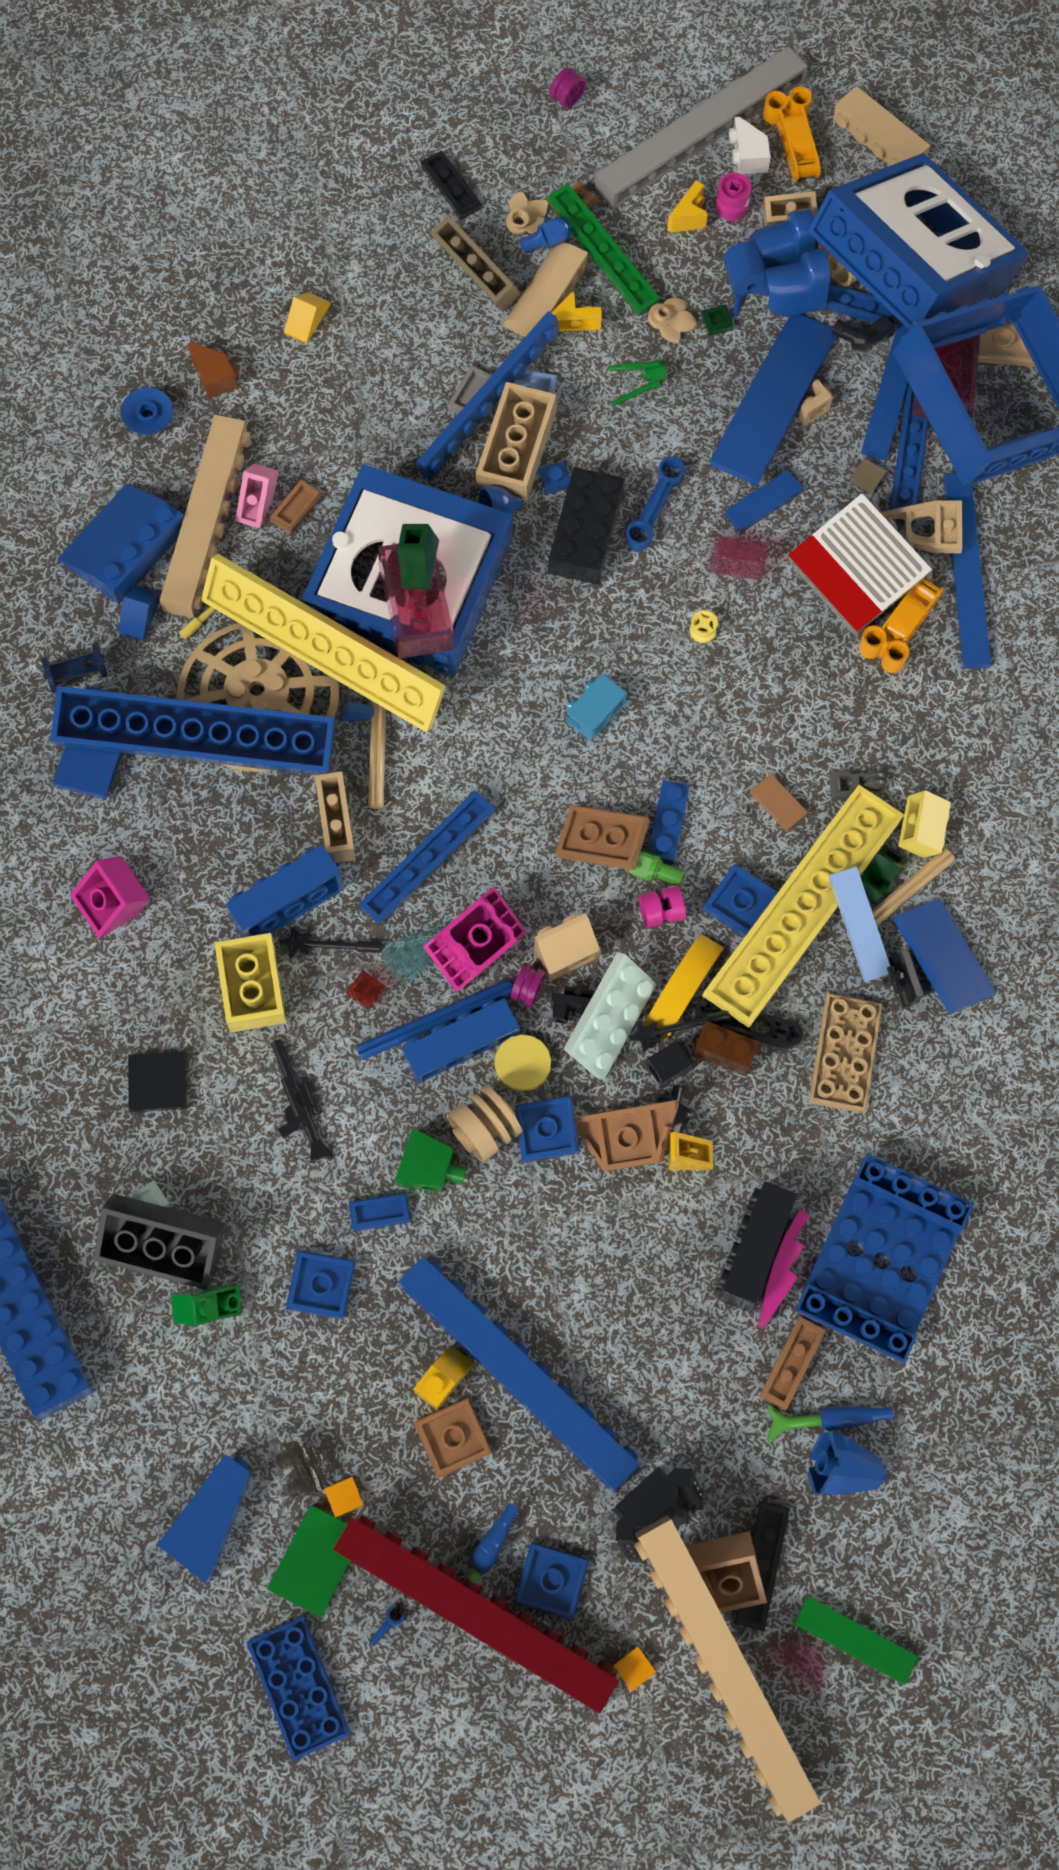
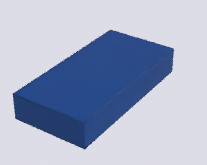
(379, 1212)

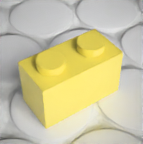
(924, 824)

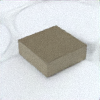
(868, 476)

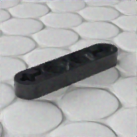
(780, 1039)

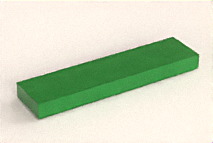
(855, 1640)

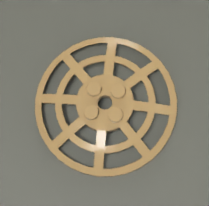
(255, 672)

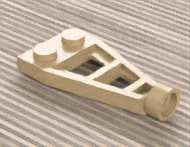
(947, 525)

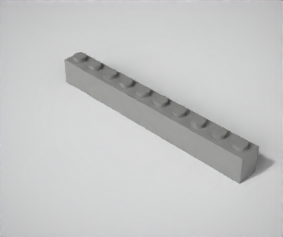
(698, 128)

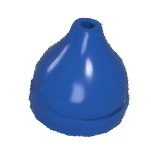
(499, 499)

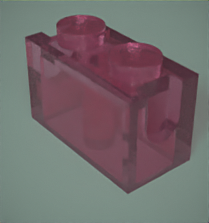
(738, 557)

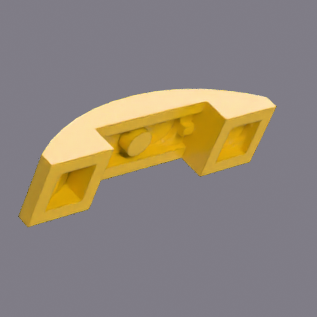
(684, 983)

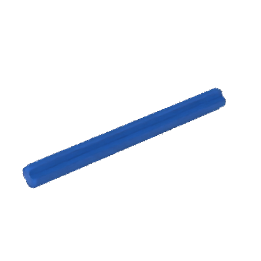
(428, 1022)

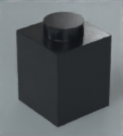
(670, 1063)

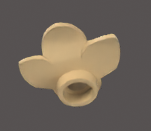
(528, 212)
(673, 319)

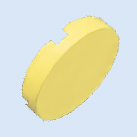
(522, 1063)

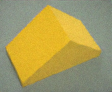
(305, 316)
(689, 1152)

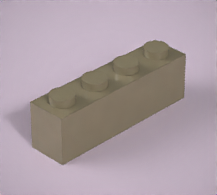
(476, 263)

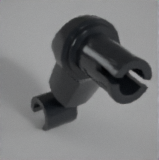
(866, 336)

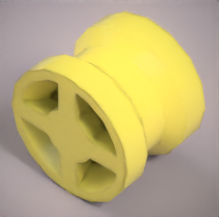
(705, 620)

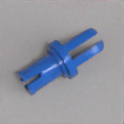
(547, 235)

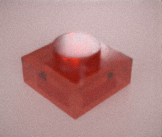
(365, 990)

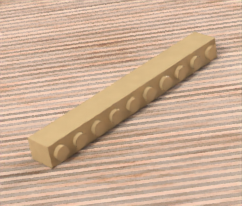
(727, 1669)

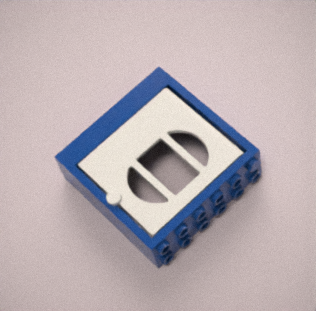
(903, 260)
(375, 514)

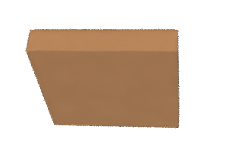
(453, 1438)

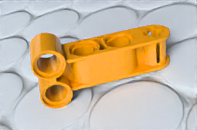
(791, 119)
(900, 627)

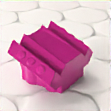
(475, 939)

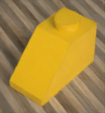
(443, 1377)

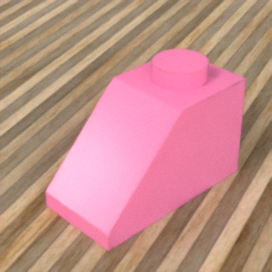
(256, 495)

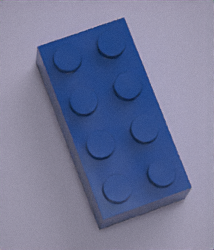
(286, 894)

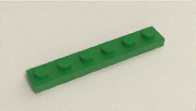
(603, 250)

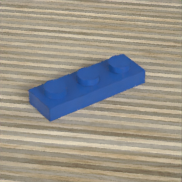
(668, 820)

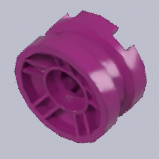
(567, 88)
(528, 985)

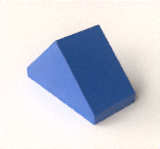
(138, 612)

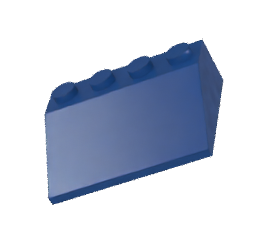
(123, 542)

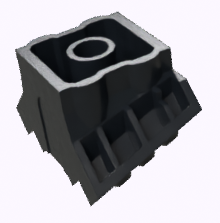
(653, 1500)

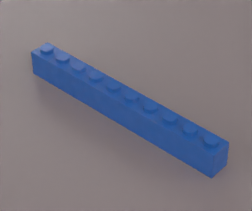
(519, 1374)

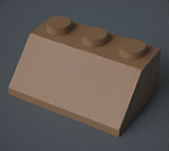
(729, 1571)

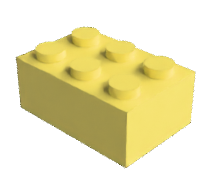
(250, 982)

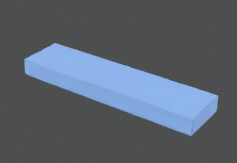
(860, 924)

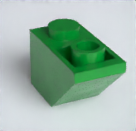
(205, 1306)

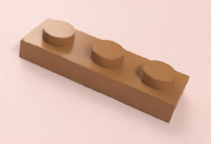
(792, 1363)

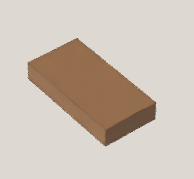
(296, 506)
(778, 802)

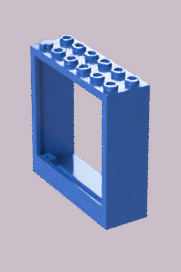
(915, 353)

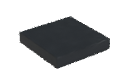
(157, 1082)

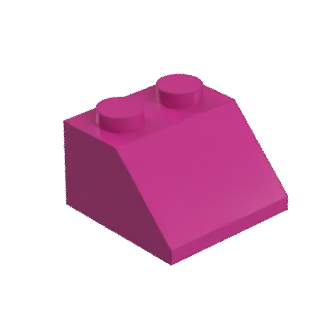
(109, 895)

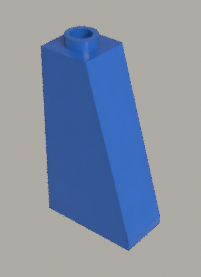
(207, 1520)

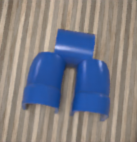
(782, 265)

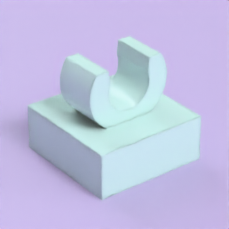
(151, 1194)

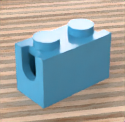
(596, 706)

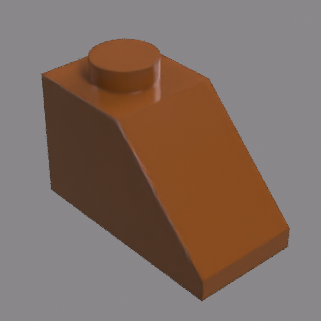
(213, 370)

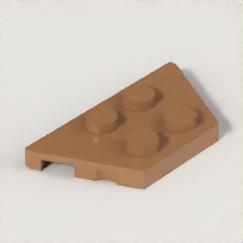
(628, 1135)

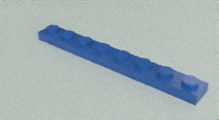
(488, 395)

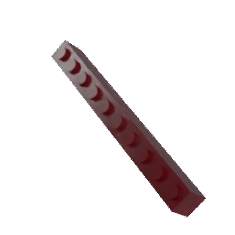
(476, 1613)

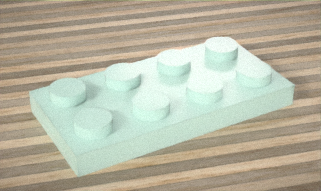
(610, 1016)

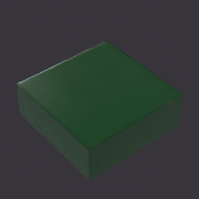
(717, 320)

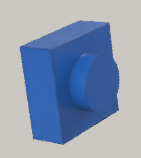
(554, 477)

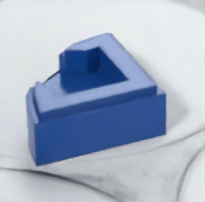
(356, 712)

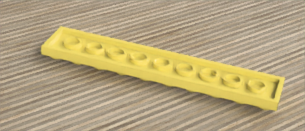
(322, 643)
(801, 907)

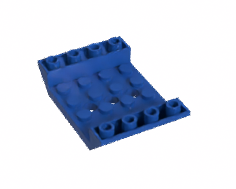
(908, 1224)

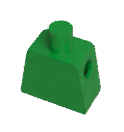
(427, 1164)

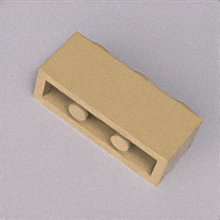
(335, 817)

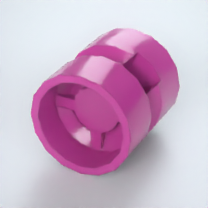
(733, 196)
(652, 908)

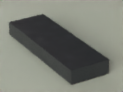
(451, 185)

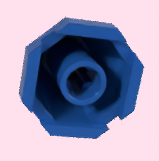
(843, 1466)

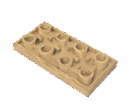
(845, 1053)

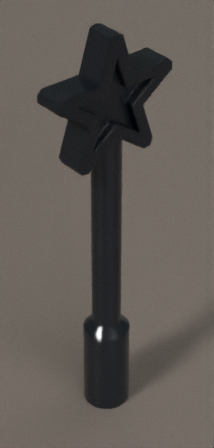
(301, 942)
(649, 1033)

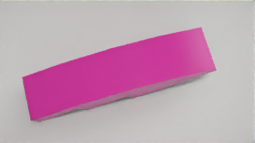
(779, 1277)

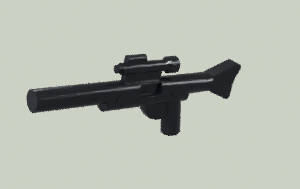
(299, 1098)

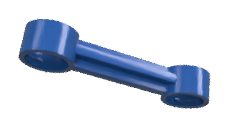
(655, 503)

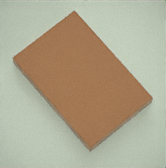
(602, 837)

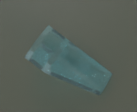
(407, 956)

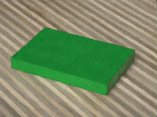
(310, 1566)

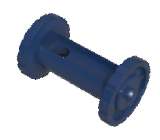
(73, 667)

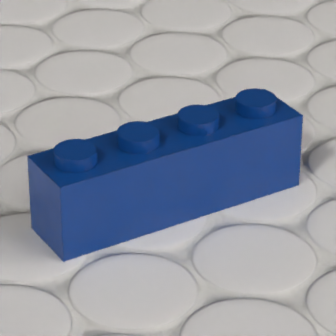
(460, 1040)

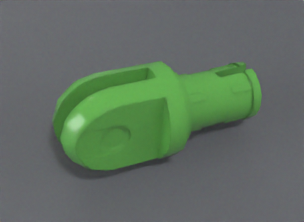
(652, 867)

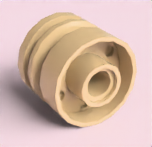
(488, 1120)

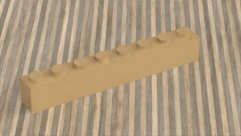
(204, 516)

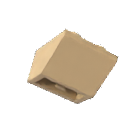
(566, 946)

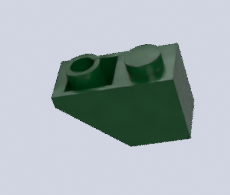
(417, 556)

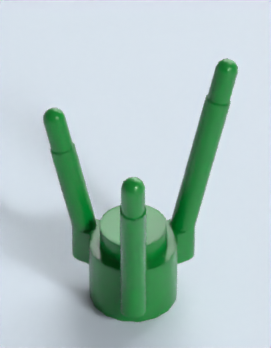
(651, 371)

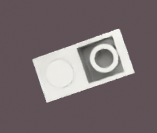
(751, 148)

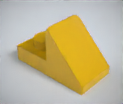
(688, 212)
(577, 319)

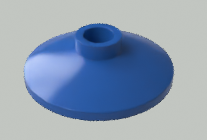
(146, 401)

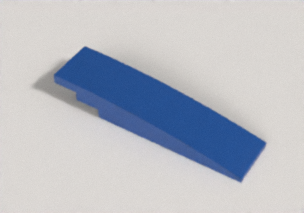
(773, 399)

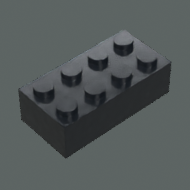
(586, 526)
(159, 1241)
(757, 1247)

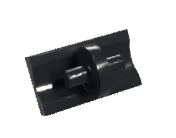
(904, 978)
(572, 1000)

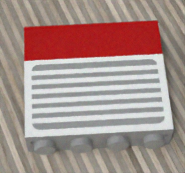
(859, 564)

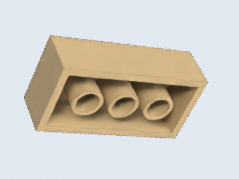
(517, 439)

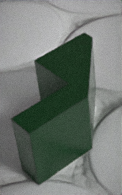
(882, 873)

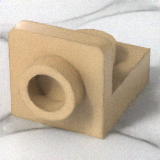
(816, 404)

